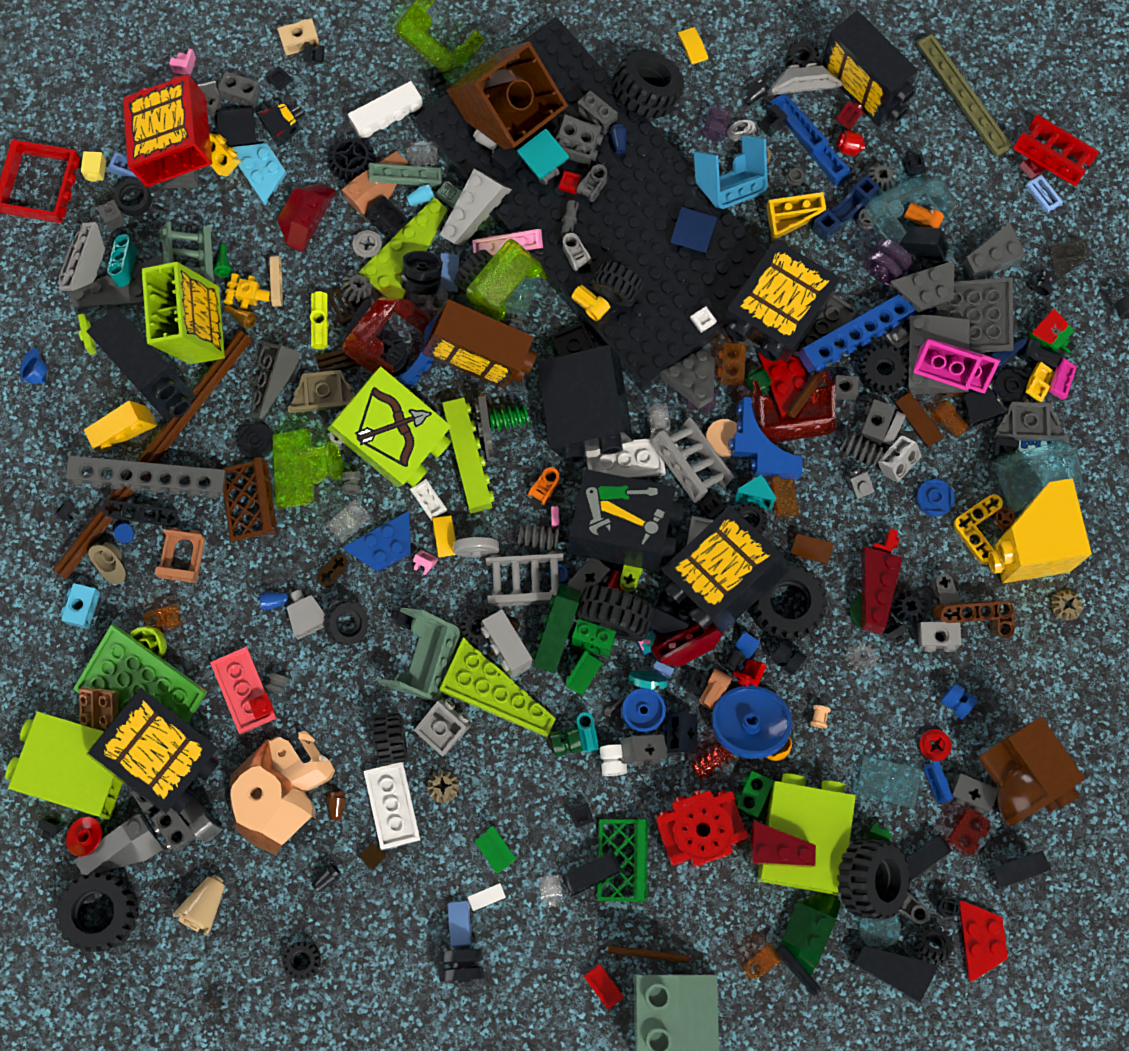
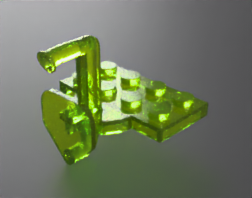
(297, 467)

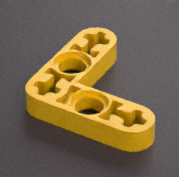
(972, 529)

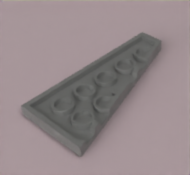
(106, 293)

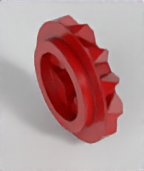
(944, 745)

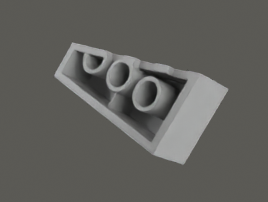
(473, 206)

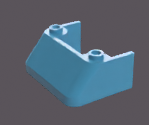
(741, 184)

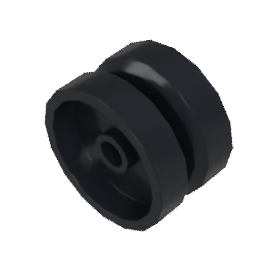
(421, 272)
(461, 965)

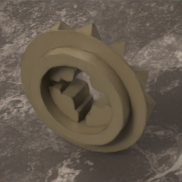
(1058, 605)
(450, 791)

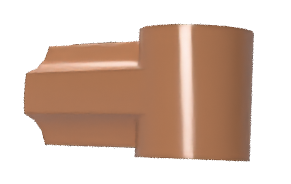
(716, 686)

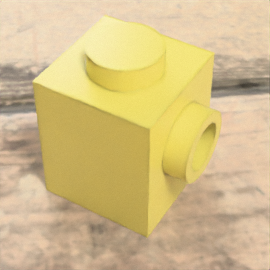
(93, 166)

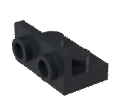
(386, 218)

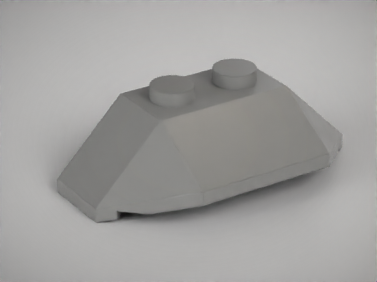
(804, 79)
(82, 258)

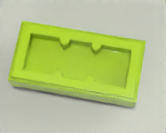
(84, 336)

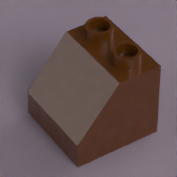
(508, 96)

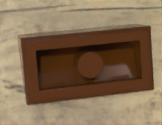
(811, 548)

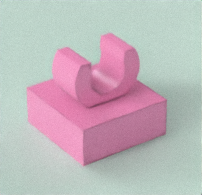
(424, 559)

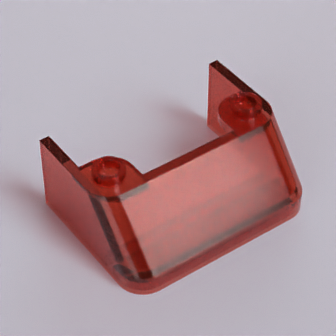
(362, 341)
(813, 420)

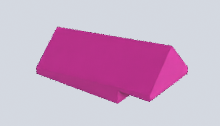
(955, 366)

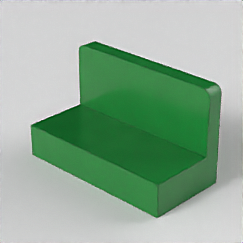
(583, 673)
(495, 850)

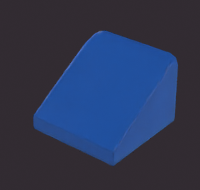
(747, 645)

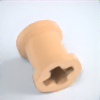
(820, 716)

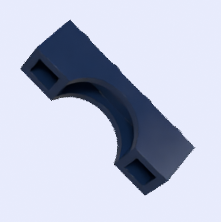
(856, 200)

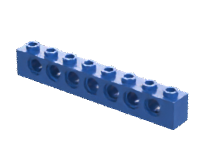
(814, 361)

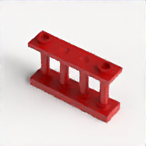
(1050, 159)

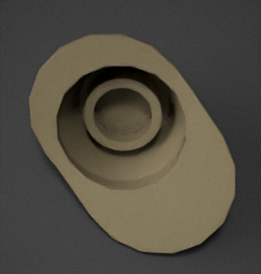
(108, 562)

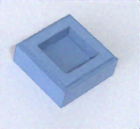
(663, 669)

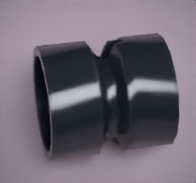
(788, 657)

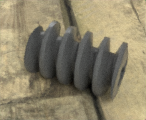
(862, 449)
(538, 536)

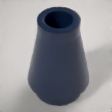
(618, 136)

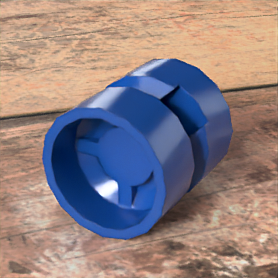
(959, 700)

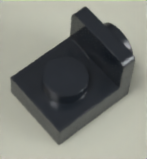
(1005, 445)

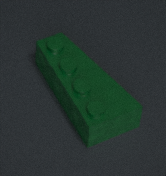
(557, 628)

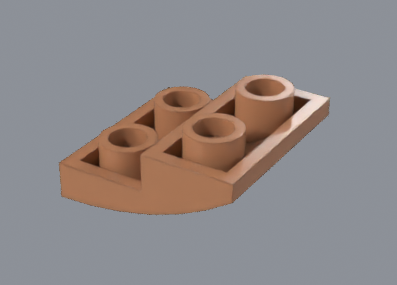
(98, 707)

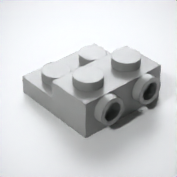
(443, 726)

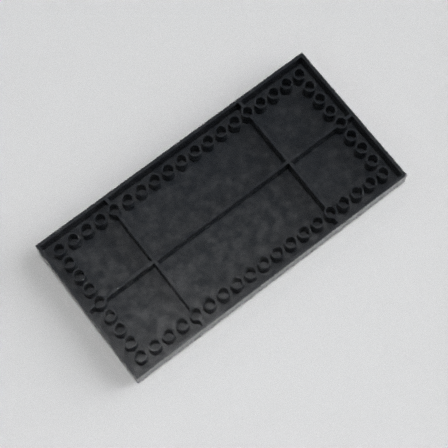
(624, 225)

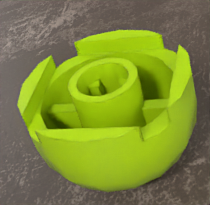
(151, 638)

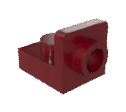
(850, 114)
(1031, 168)

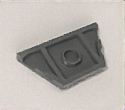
(927, 287)
(1031, 423)
(483, 424)

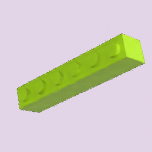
(467, 455)

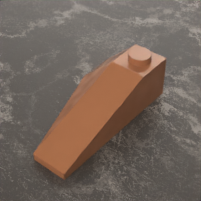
(363, 194)

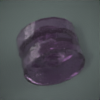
(887, 261)

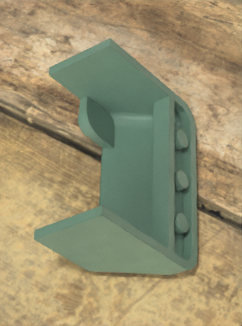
(431, 658)

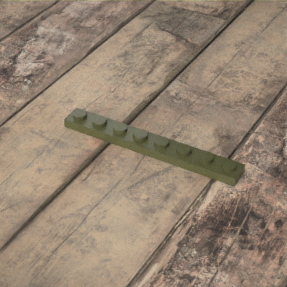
(964, 95)

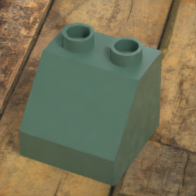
(676, 1013)

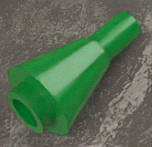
(222, 266)

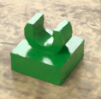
(878, 834)

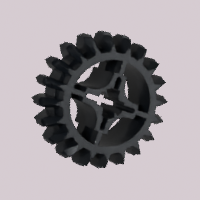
(344, 151)

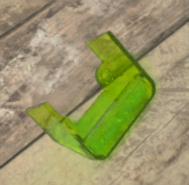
(414, 28)
(501, 278)

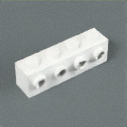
(385, 110)

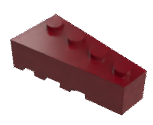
(879, 581)

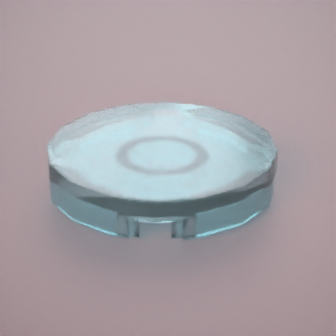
(879, 933)

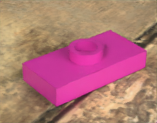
(1062, 378)

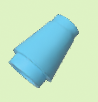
(420, 195)

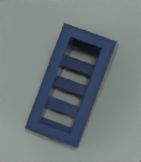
(1005, 356)

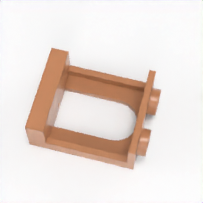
(173, 536)

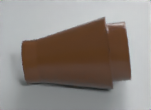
(336, 804)

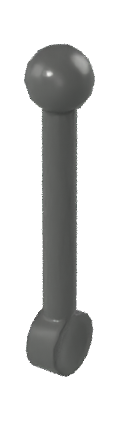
(608, 711)

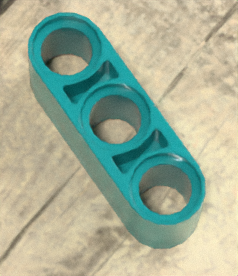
(122, 260)

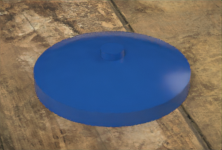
(751, 722)

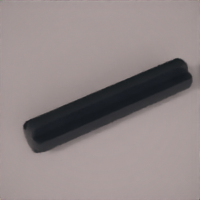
(798, 969)

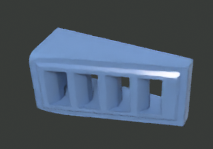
(113, 168)

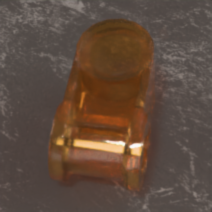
(164, 617)
(765, 960)

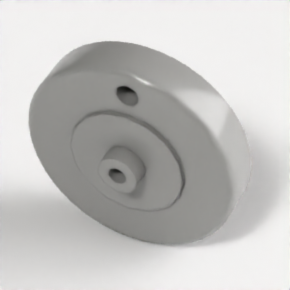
(475, 547)

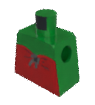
(1054, 333)

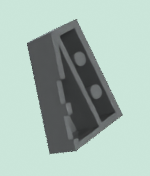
(994, 255)

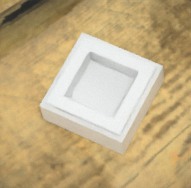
(703, 319)

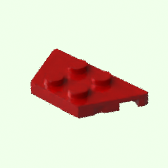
(787, 381)
(982, 939)

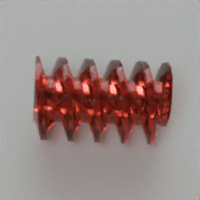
(711, 761)

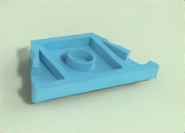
(260, 169)

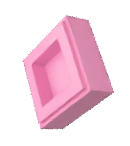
(555, 518)

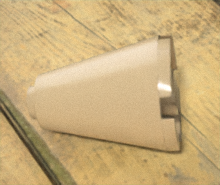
(201, 906)

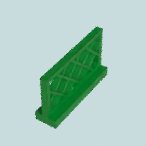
(640, 859)

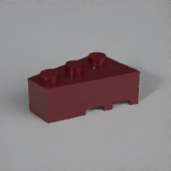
(779, 848)

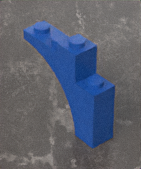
(752, 443)

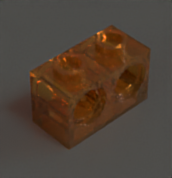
(735, 364)

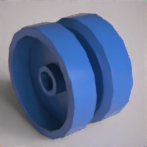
(653, 705)

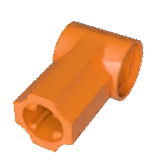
(926, 218)

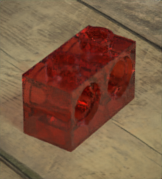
(964, 829)

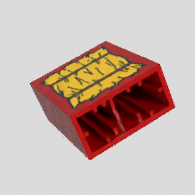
(167, 130)

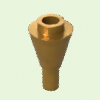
(245, 318)

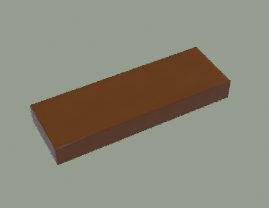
(919, 420)

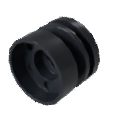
(397, 352)

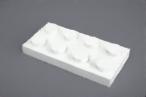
(635, 461)
(392, 805)

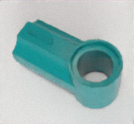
(587, 734)

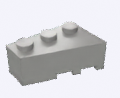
(506, 644)

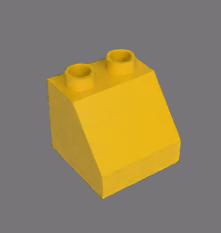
(1044, 538)

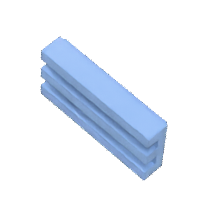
(1041, 195)

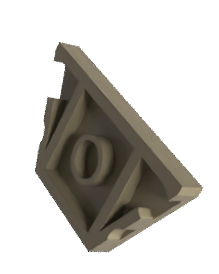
(321, 392)

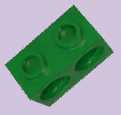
(757, 796)

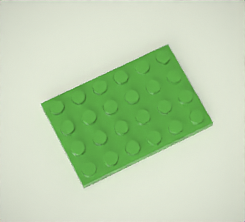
(128, 665)

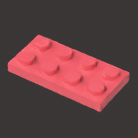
(239, 685)

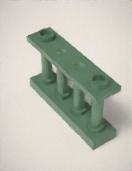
(203, 254)

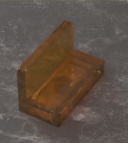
(786, 500)

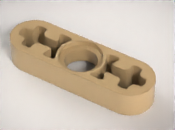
(276, 281)

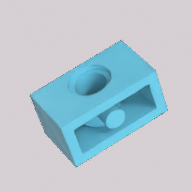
(83, 616)

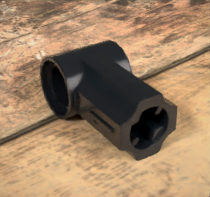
(1035, 352)

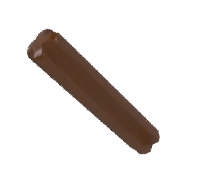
(805, 394)

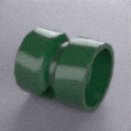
(573, 741)

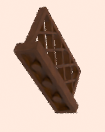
(264, 495)

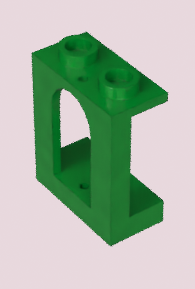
(590, 635)

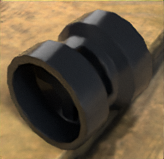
(313, 53)
(1044, 283)
(945, 905)

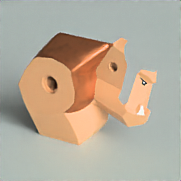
(271, 789)

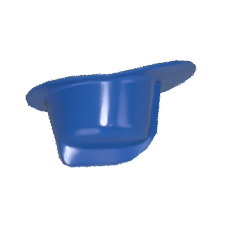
(33, 368)

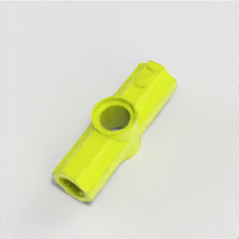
(319, 331)

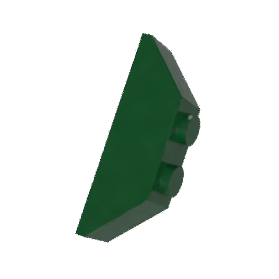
(811, 928)

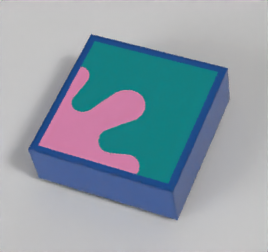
(646, 644)

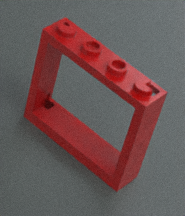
(9, 173)

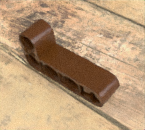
(974, 614)

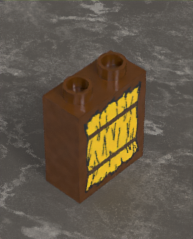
(480, 345)

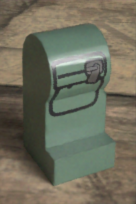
(448, 194)

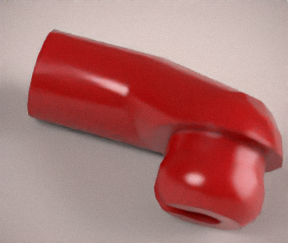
(613, 581)

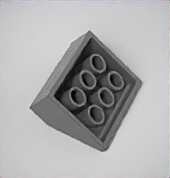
(942, 329)

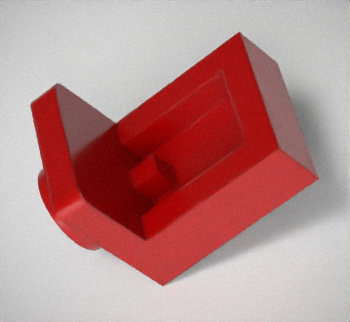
(890, 542)
(751, 673)

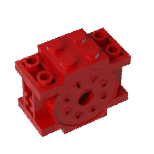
(715, 814)

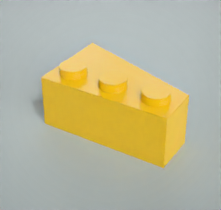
(793, 212)
(120, 426)

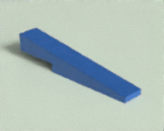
(813, 141)

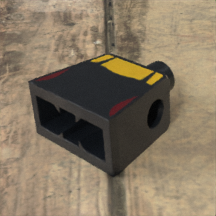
(281, 122)

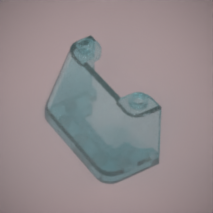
(1029, 471)

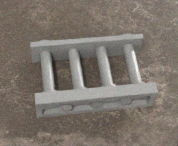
(682, 470)
(517, 597)

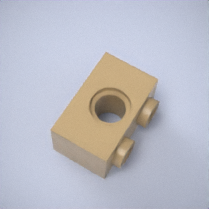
(296, 44)

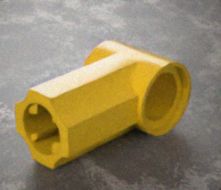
(593, 305)

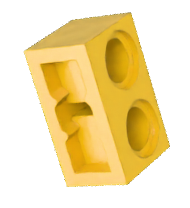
(219, 154)

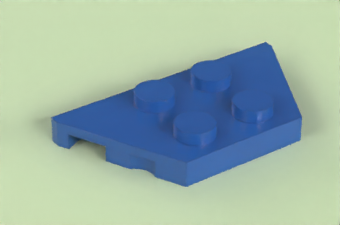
(383, 545)

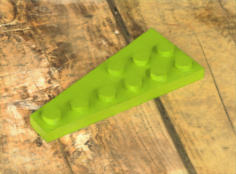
(417, 235)
(488, 688)

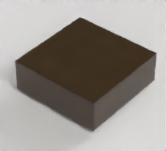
(372, 856)

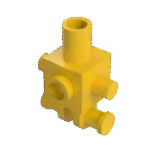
(246, 291)

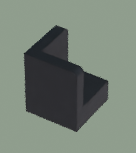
(774, 121)

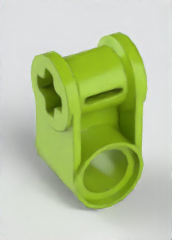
(631, 573)

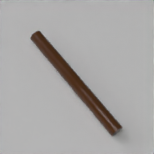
(648, 954)

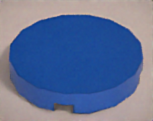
(935, 497)

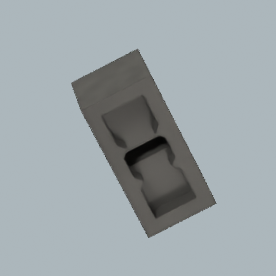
(238, 93)
(597, 112)
(576, 130)
(177, 824)

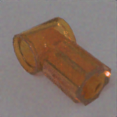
(946, 414)

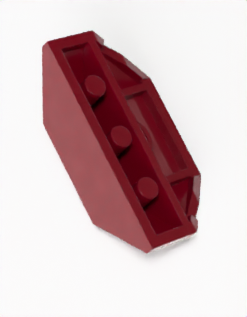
(303, 214)
(685, 644)

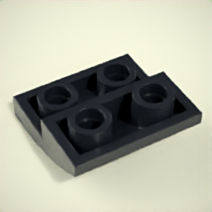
(237, 126)

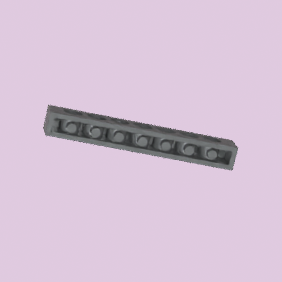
(78, 465)

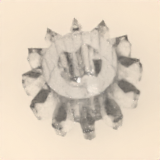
(422, 147)
(855, 656)

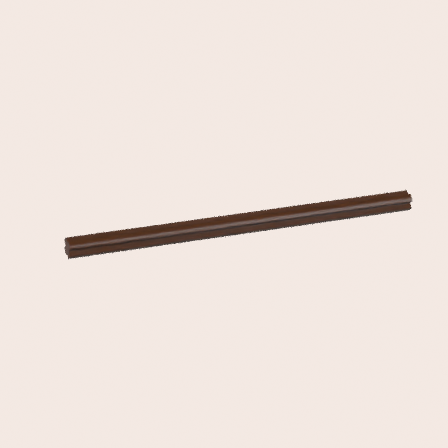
(152, 454)

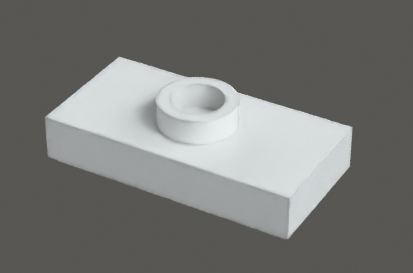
(428, 499)

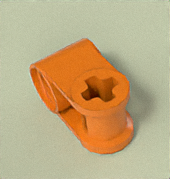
(544, 489)

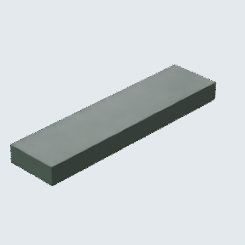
(404, 174)

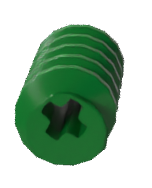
(509, 417)

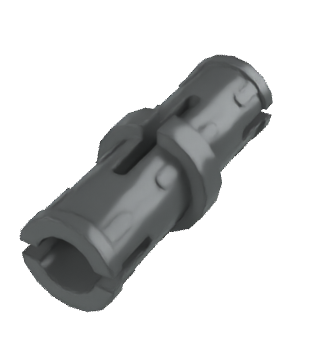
(569, 218)

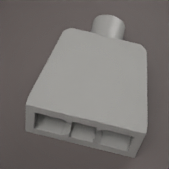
(304, 615)

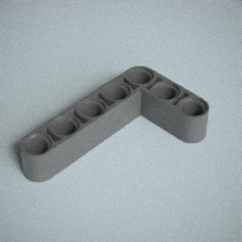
(201, 822)

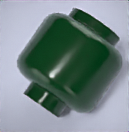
(759, 375)

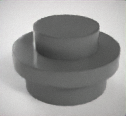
(795, 177)

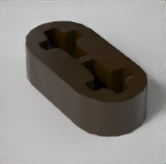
(329, 567)

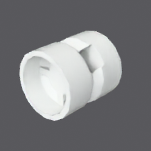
(613, 760)

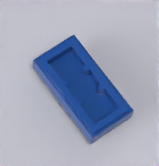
(938, 782)

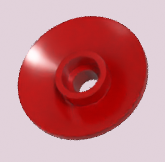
(79, 832)

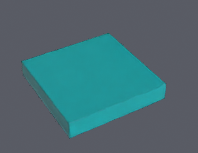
(543, 154)

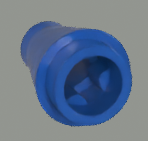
(272, 600)

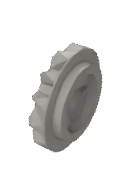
(746, 127)
(362, 238)

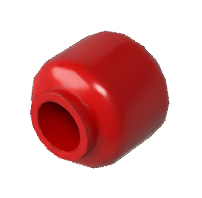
(850, 143)

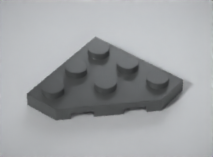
(693, 377)

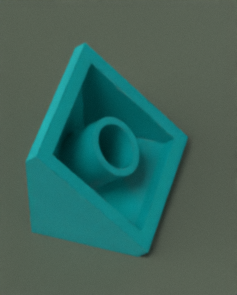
(757, 492)

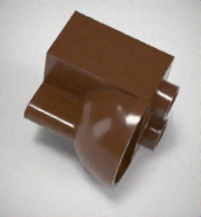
(1031, 772)

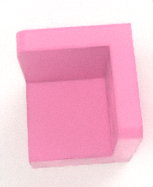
(183, 63)

